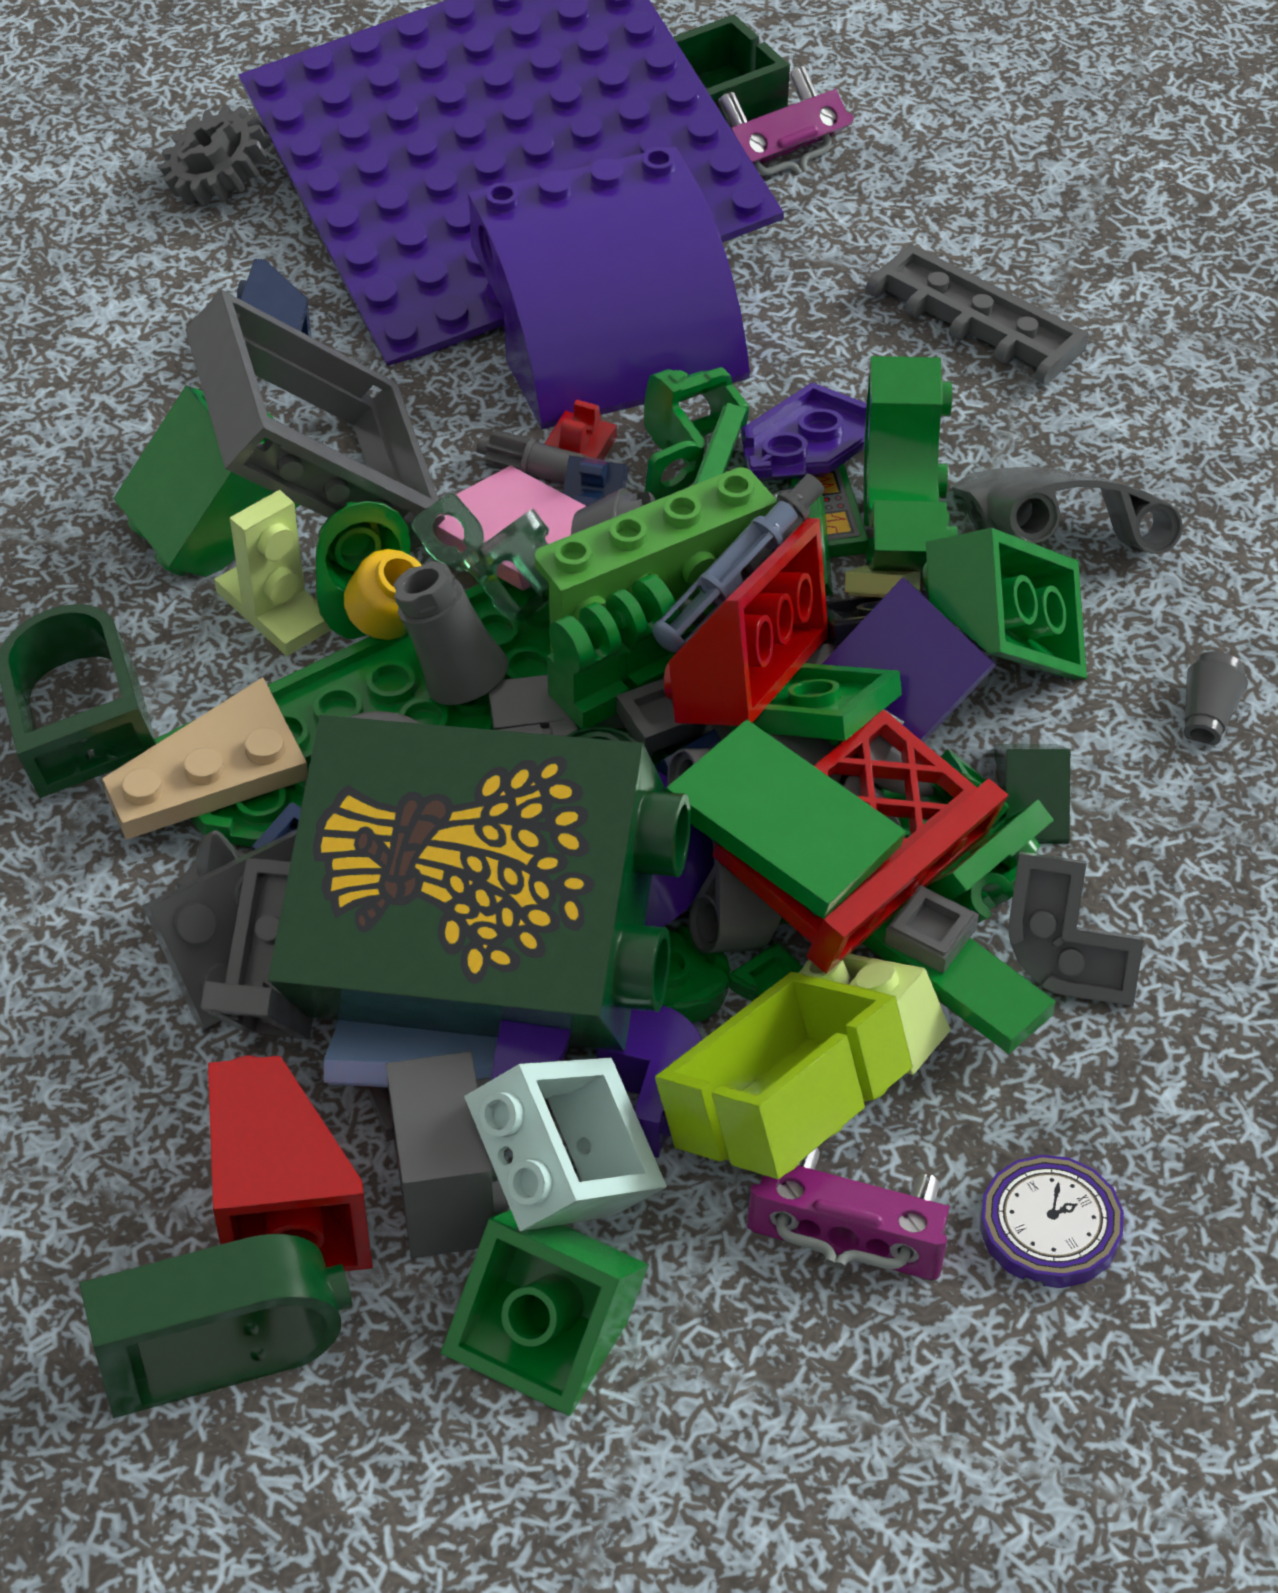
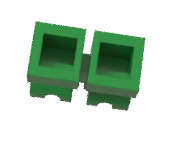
(608, 651)

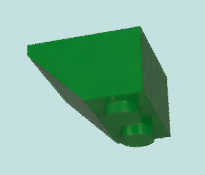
(543, 1309)

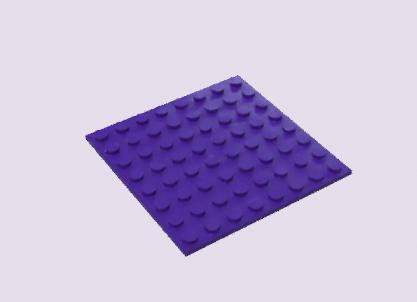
(469, 95)

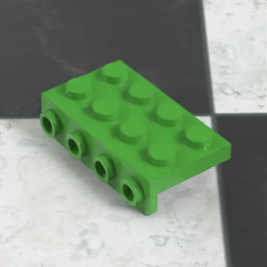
(666, 538)

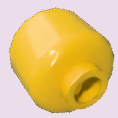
(371, 593)

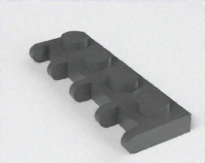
(980, 310)

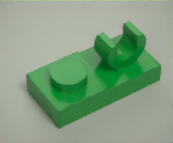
(972, 873)

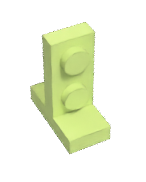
(269, 575)

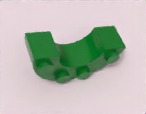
(902, 461)

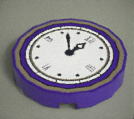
(1051, 1220)

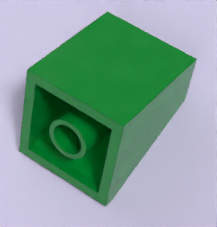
(183, 493)

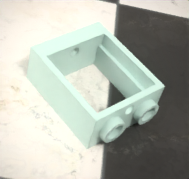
(597, 1129)

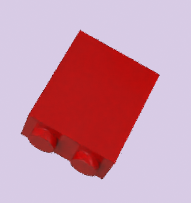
(280, 1164)

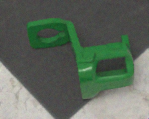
(675, 431)

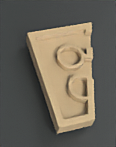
(208, 764)

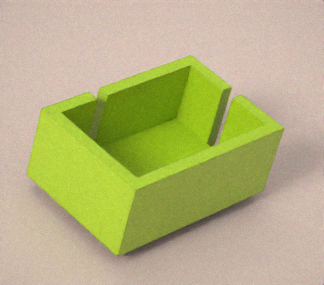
(784, 1073)

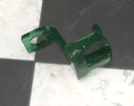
(513, 544)

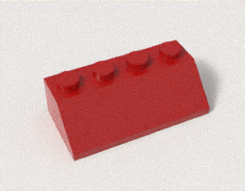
(754, 637)

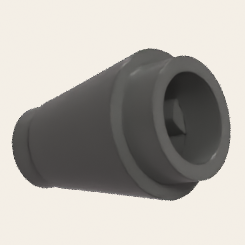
(1212, 695)

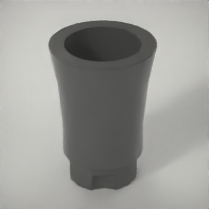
(448, 636)

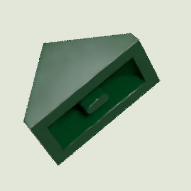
(1039, 774)

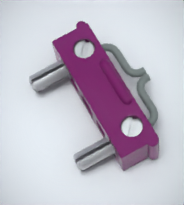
(789, 128)
(853, 1219)

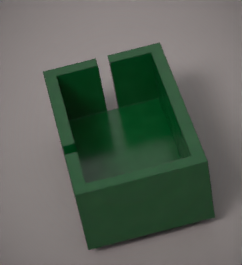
(732, 60)

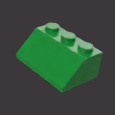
(1010, 598)

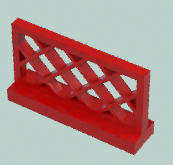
(919, 860)

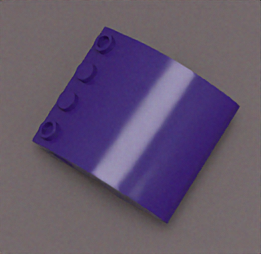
(607, 281)

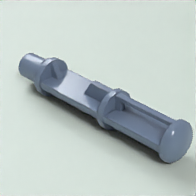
(724, 574)

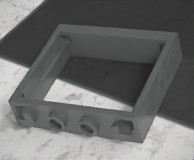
(239, 341)

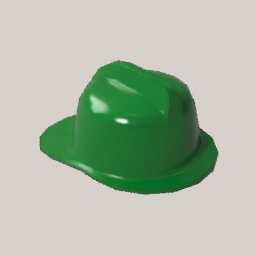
(340, 548)

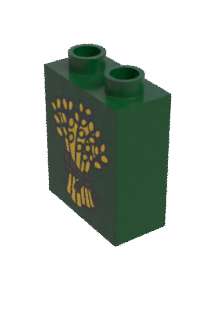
(478, 881)

